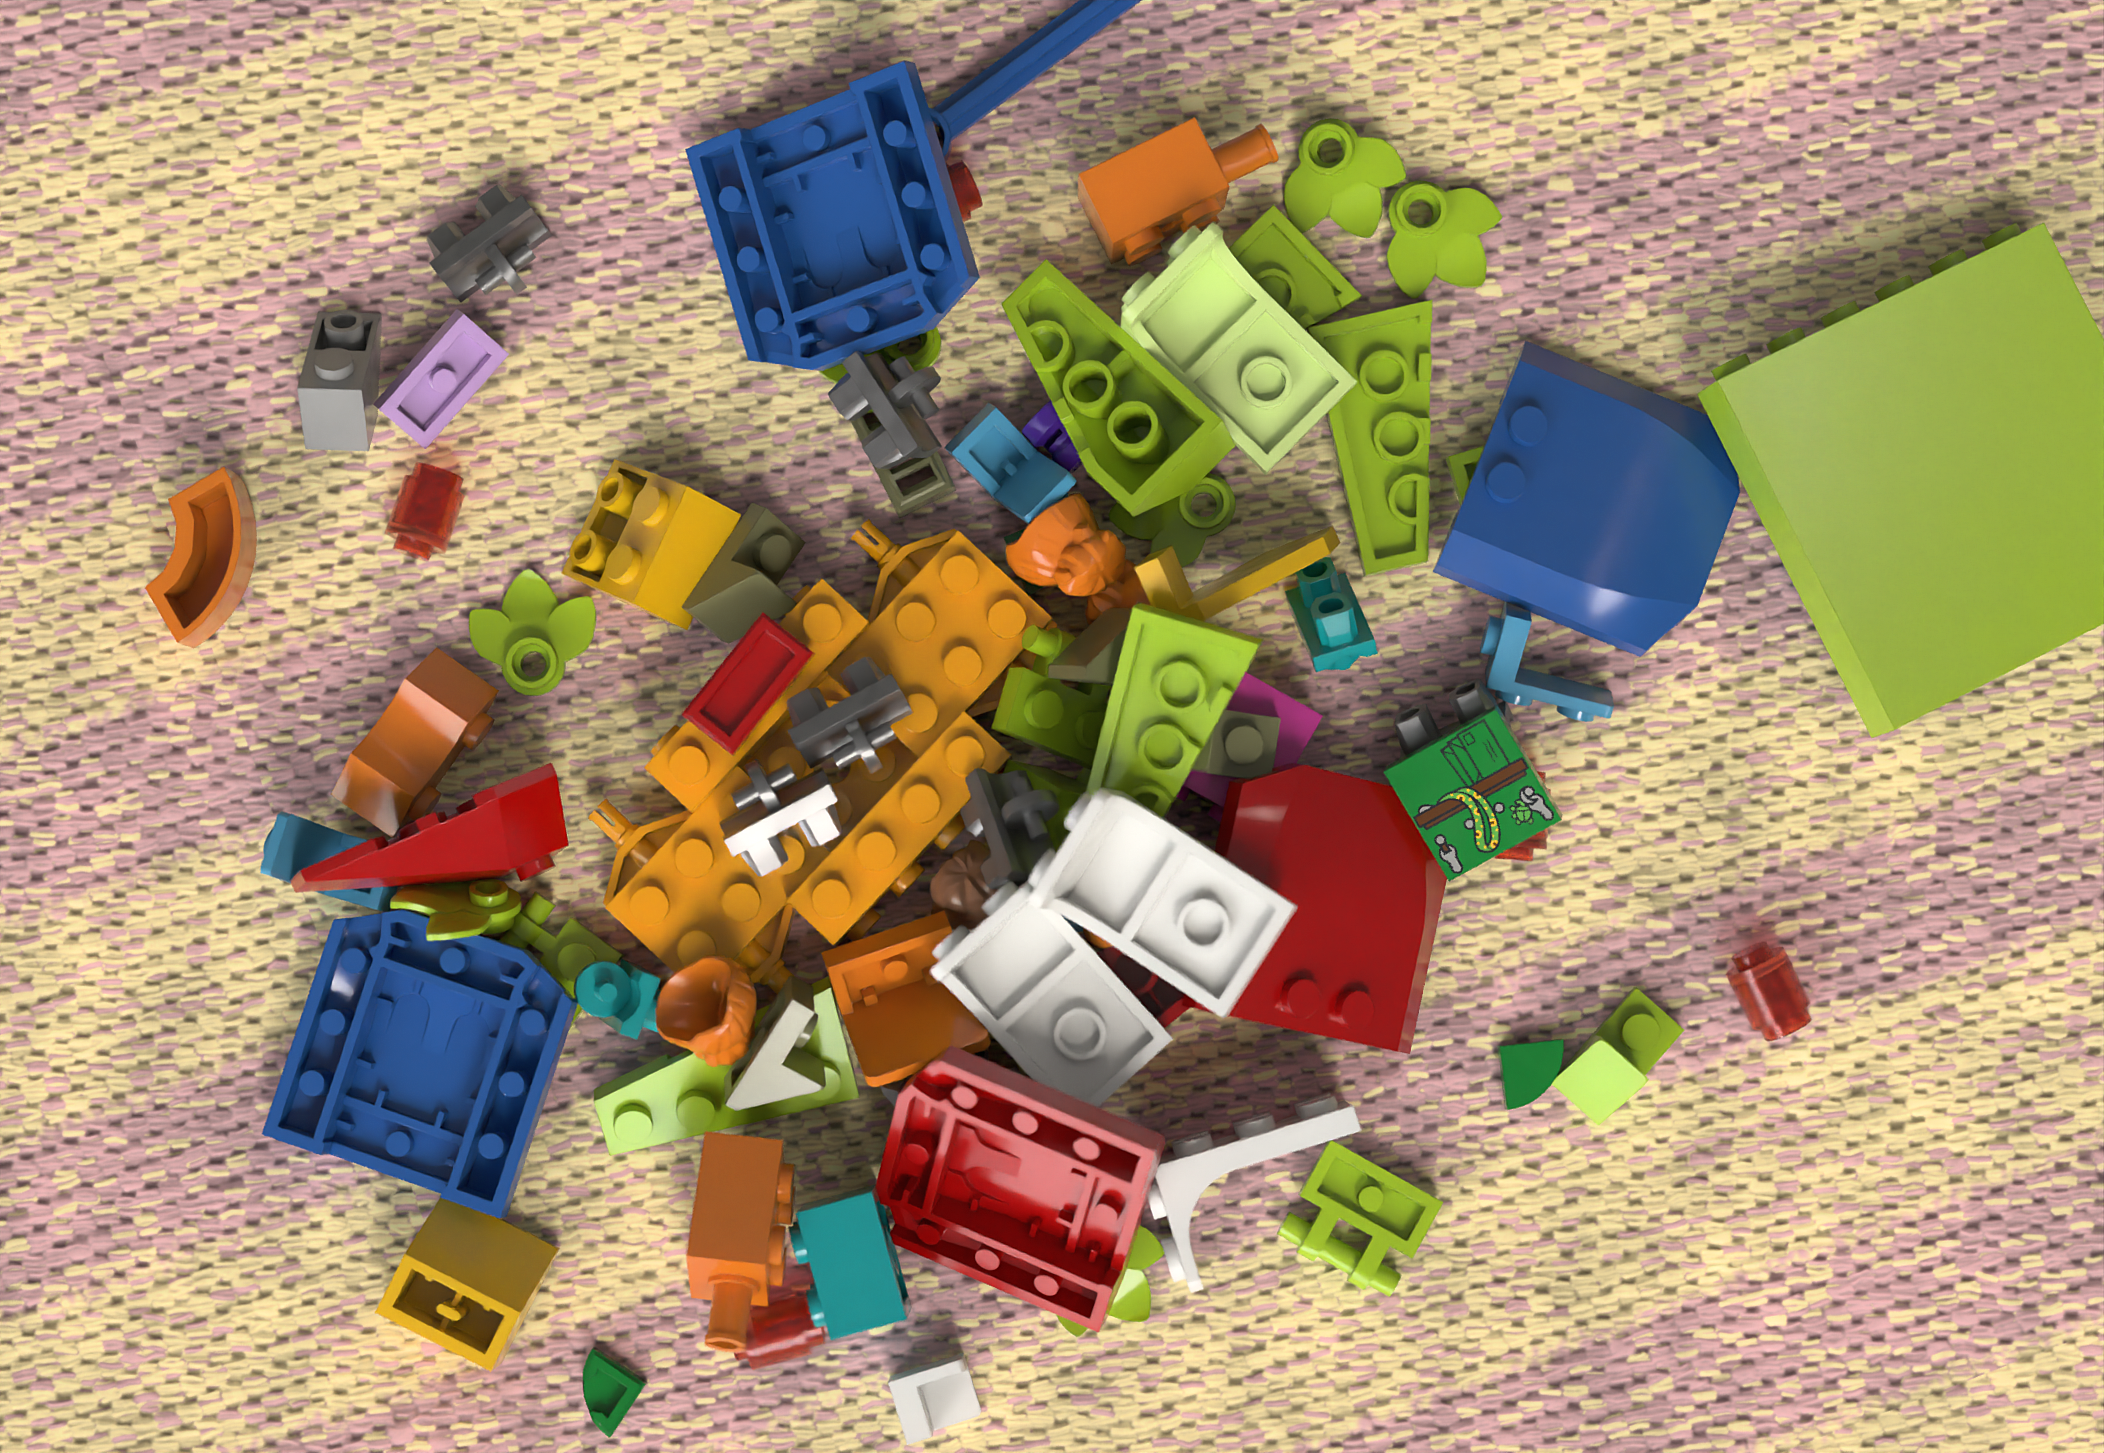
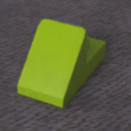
(1617, 1057)

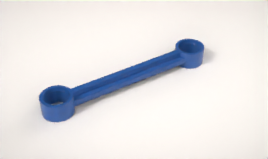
(1023, 65)

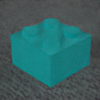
(851, 1263)

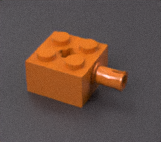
(1166, 187)
(736, 1231)

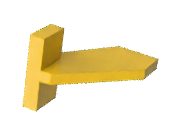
(1169, 589)

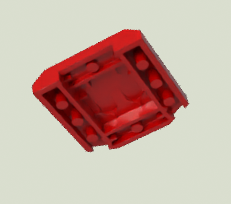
(1364, 897)
(1017, 1184)

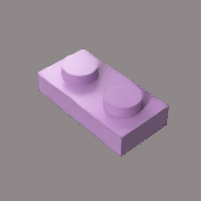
(441, 379)

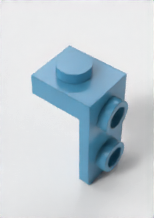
(1009, 465)
(1504, 643)
(301, 843)

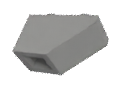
(341, 381)

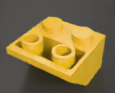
(648, 541)
(468, 1282)

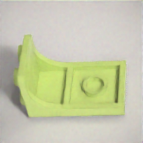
(1234, 347)

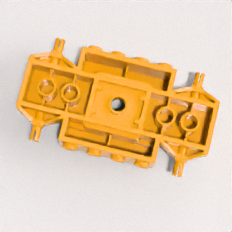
(948, 636)

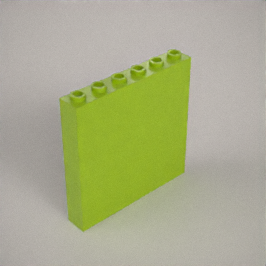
(1933, 473)

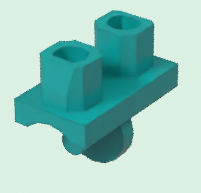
(1329, 617)
(619, 995)

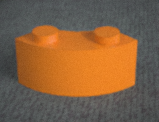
(209, 559)
(416, 743)

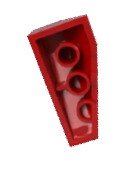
(489, 837)

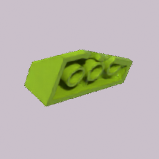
(1122, 409)

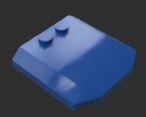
(836, 224)
(1593, 504)
(424, 1057)

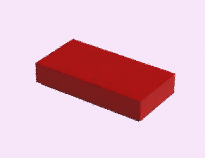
(748, 684)

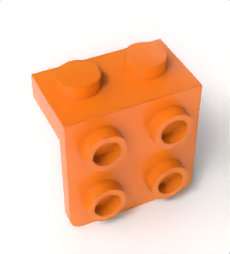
(895, 1005)

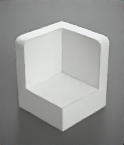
(934, 1397)

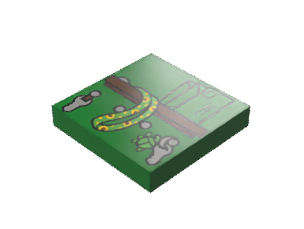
(1473, 793)

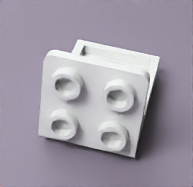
(1161, 898)
(1049, 998)
(1200, 1161)

